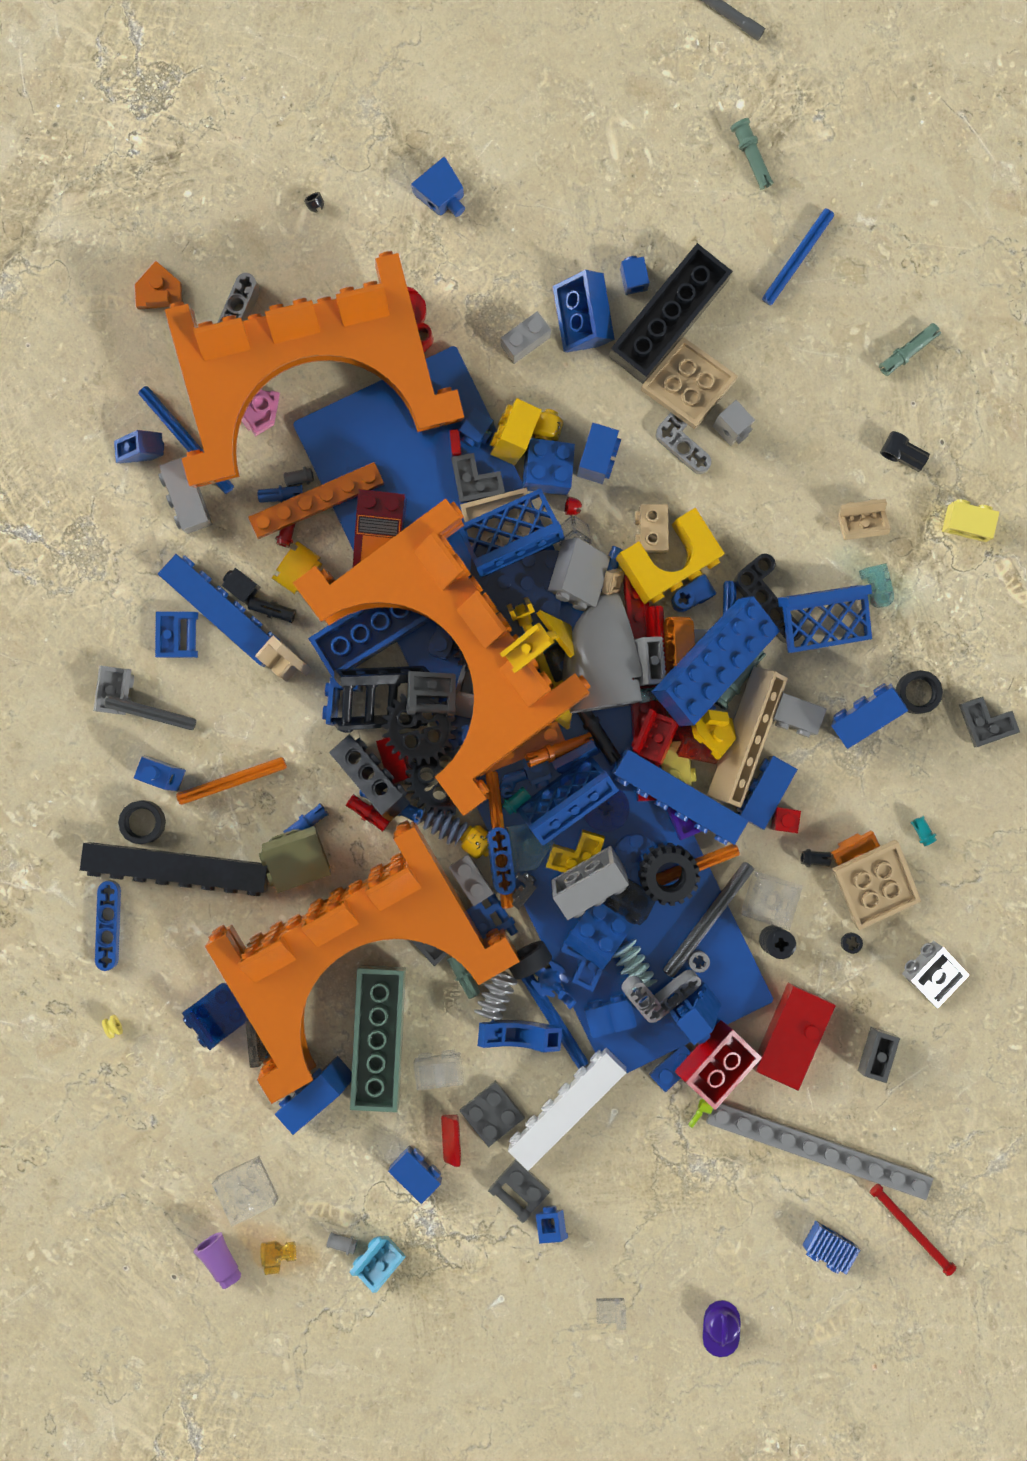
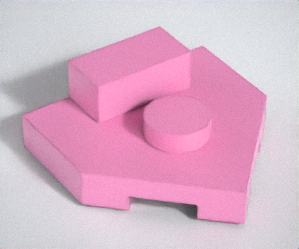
(261, 412)

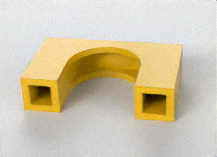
(652, 581)

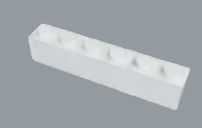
(566, 1109)

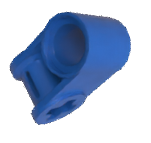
(695, 593)

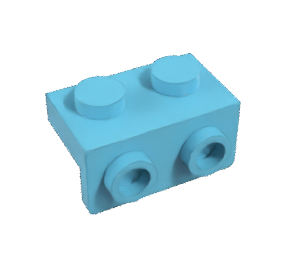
(377, 1262)

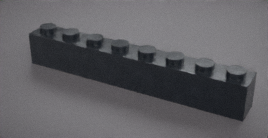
(174, 867)

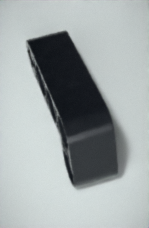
(758, 585)

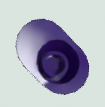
(721, 1328)

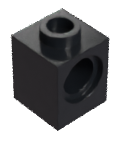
(240, 585)

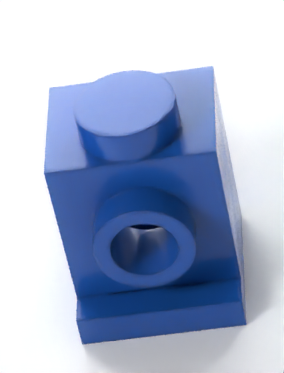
(546, 1231)

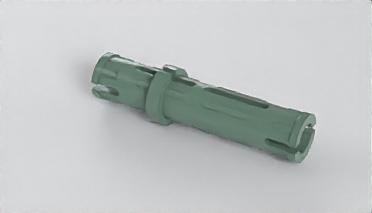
(902, 355)

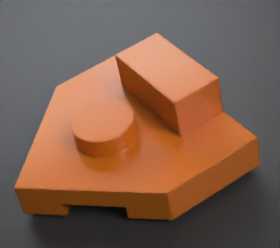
(157, 288)
(854, 847)

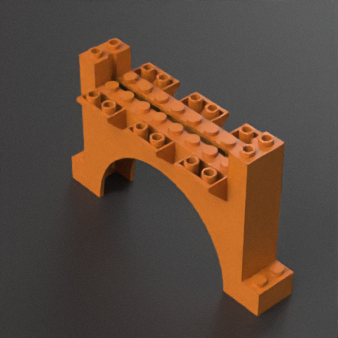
(236, 358)
(427, 577)
(397, 901)

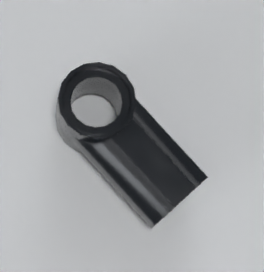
(900, 449)

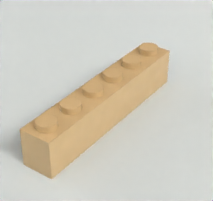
(751, 729)

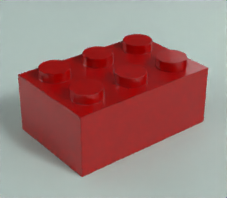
(718, 1065)

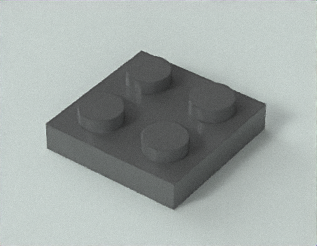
(492, 1113)

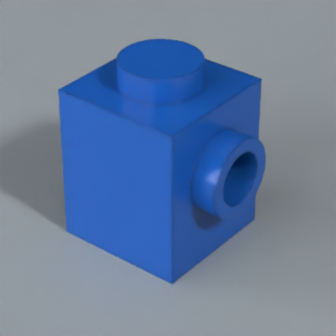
(476, 429)

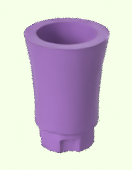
(218, 1260)

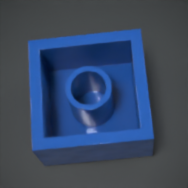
(597, 454)
(548, 466)
(598, 934)

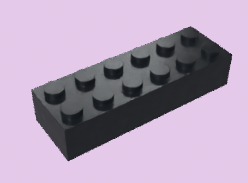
(670, 313)

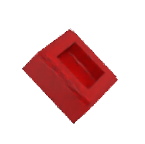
(455, 443)

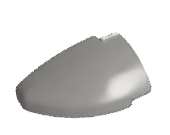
(605, 656)

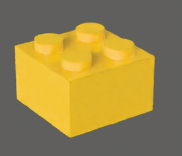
(514, 431)

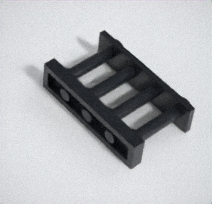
(371, 678)

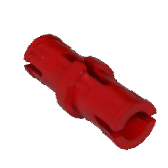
(367, 812)

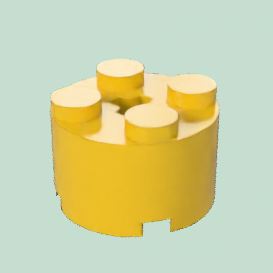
(295, 565)

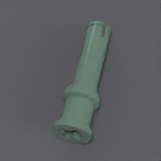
(748, 144)
(735, 688)

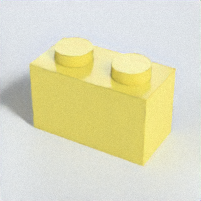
(970, 520)

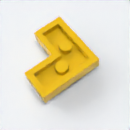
(564, 858)

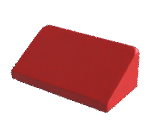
(391, 762)
(451, 1140)

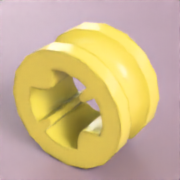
(112, 1026)

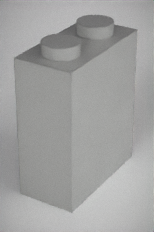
(579, 574)

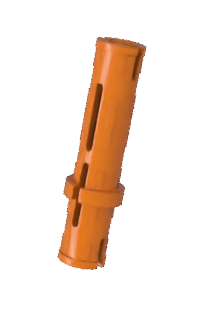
(549, 753)

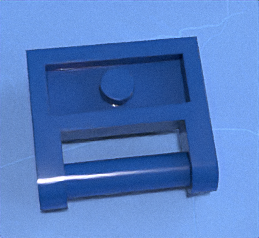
(168, 635)

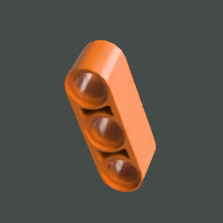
(678, 639)

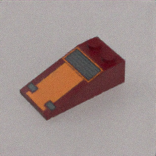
(378, 520)

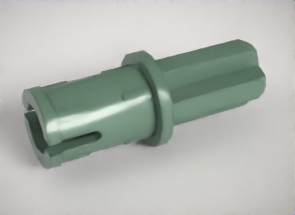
(464, 978)

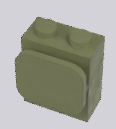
(294, 859)

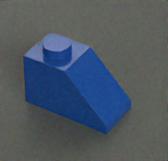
(139, 447)

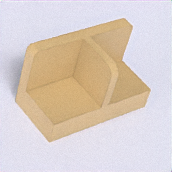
(281, 659)

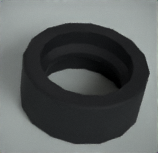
(936, 688)
(124, 822)
(532, 959)

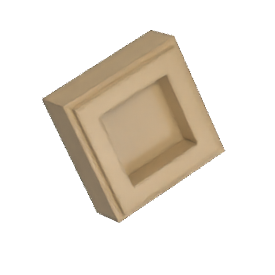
(613, 581)

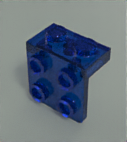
(215, 1016)

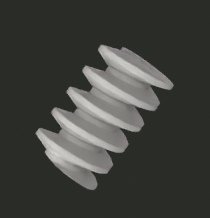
(496, 995)

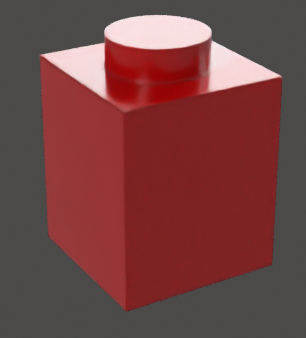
(785, 820)

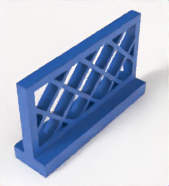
(522, 546)
(830, 598)
(572, 806)

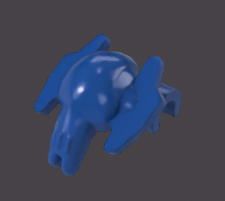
(550, 980)

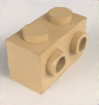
(652, 528)

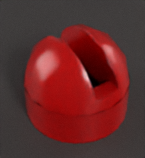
(572, 506)

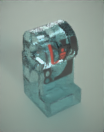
(880, 583)

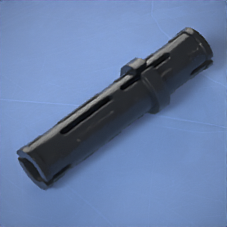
(600, 736)

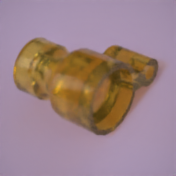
(273, 1253)

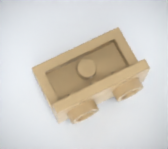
(863, 519)

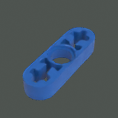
(509, 866)

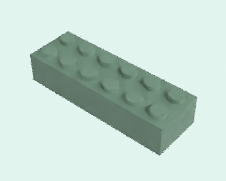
(378, 1038)

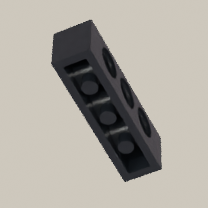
(347, 754)

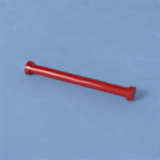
(948, 1267)

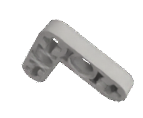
(677, 437)
(658, 1005)

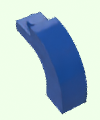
(520, 1034)

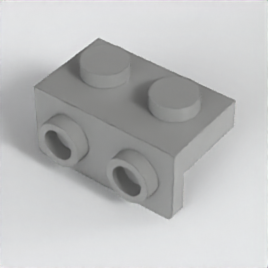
(115, 683)

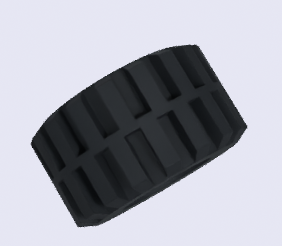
(680, 889)

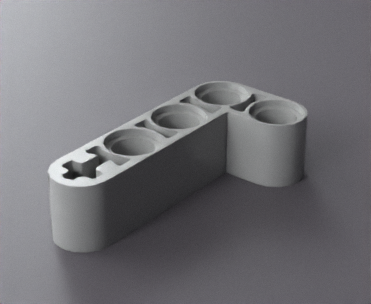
(237, 296)

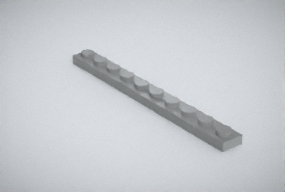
(821, 1150)

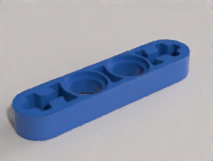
(107, 925)

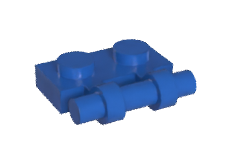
(484, 922)

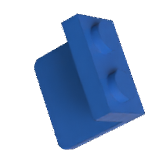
(332, 691)

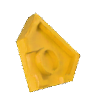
(715, 731)

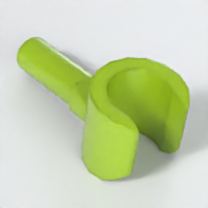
(704, 1107)

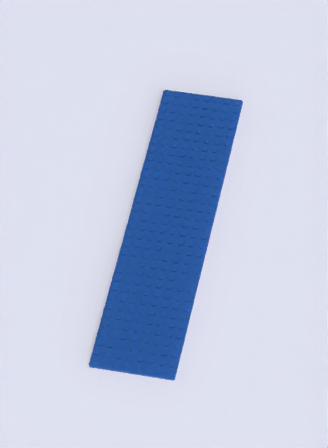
(380, 429)

